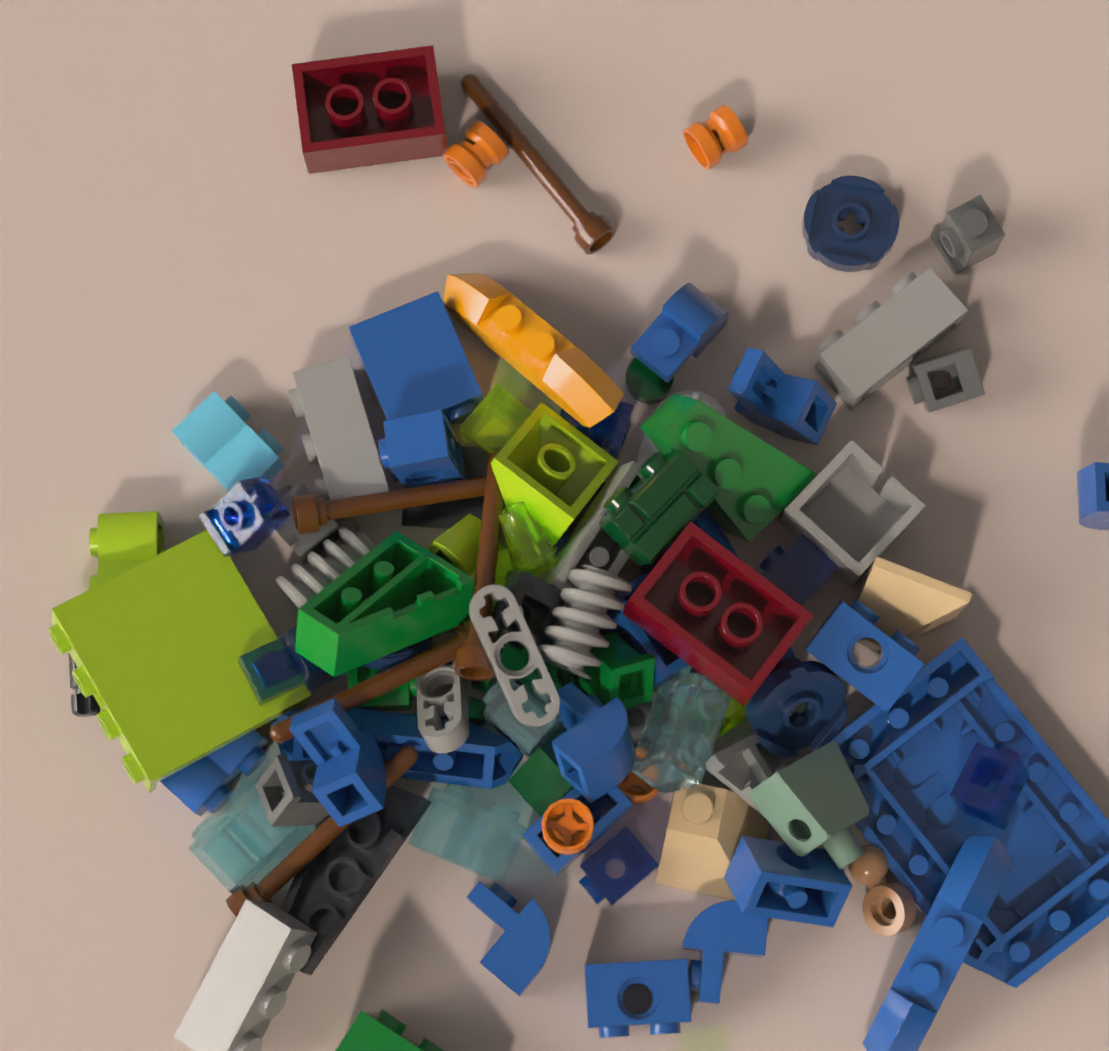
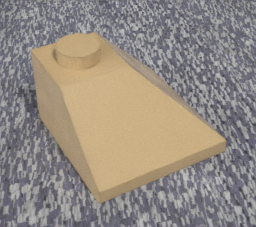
(907, 600)
(703, 837)

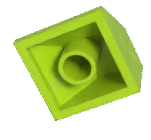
(551, 470)

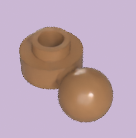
(879, 900)

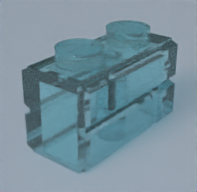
(680, 733)

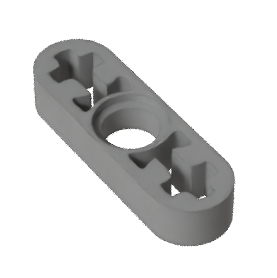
(540, 686)
(452, 704)

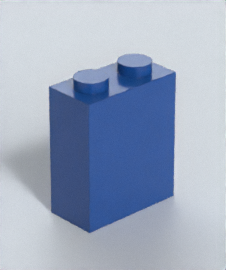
(417, 361)

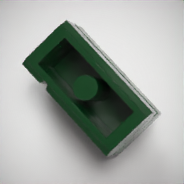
(657, 506)

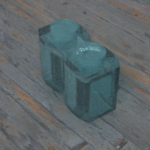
(502, 720)
(469, 834)
(240, 840)

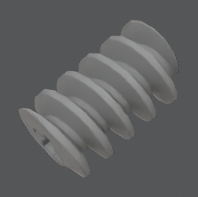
(326, 569)
(583, 619)

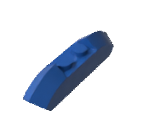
(481, 762)
(940, 946)

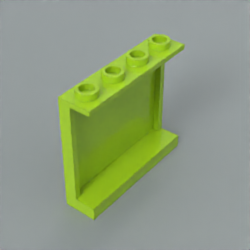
(165, 657)

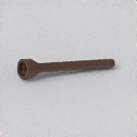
(591, 230)
(315, 512)
(472, 658)
(387, 679)
(312, 844)

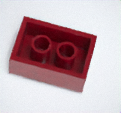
(369, 109)
(717, 613)

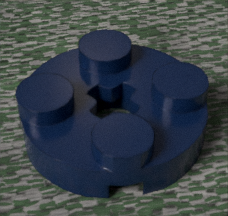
(872, 209)
(781, 692)

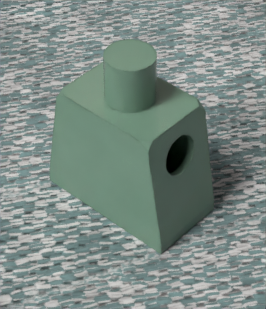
(815, 804)

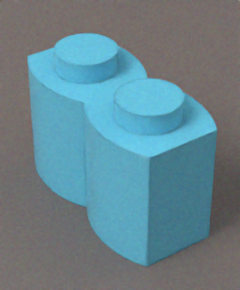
(226, 444)

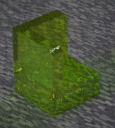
(494, 420)

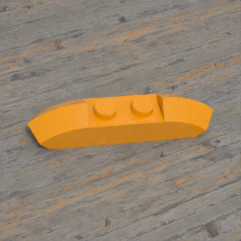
(532, 347)

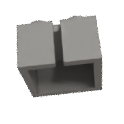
(848, 516)

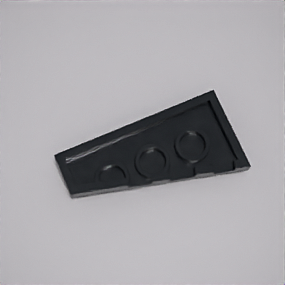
(346, 870)

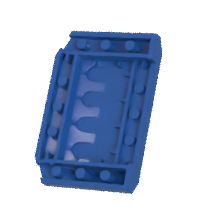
(1054, 831)

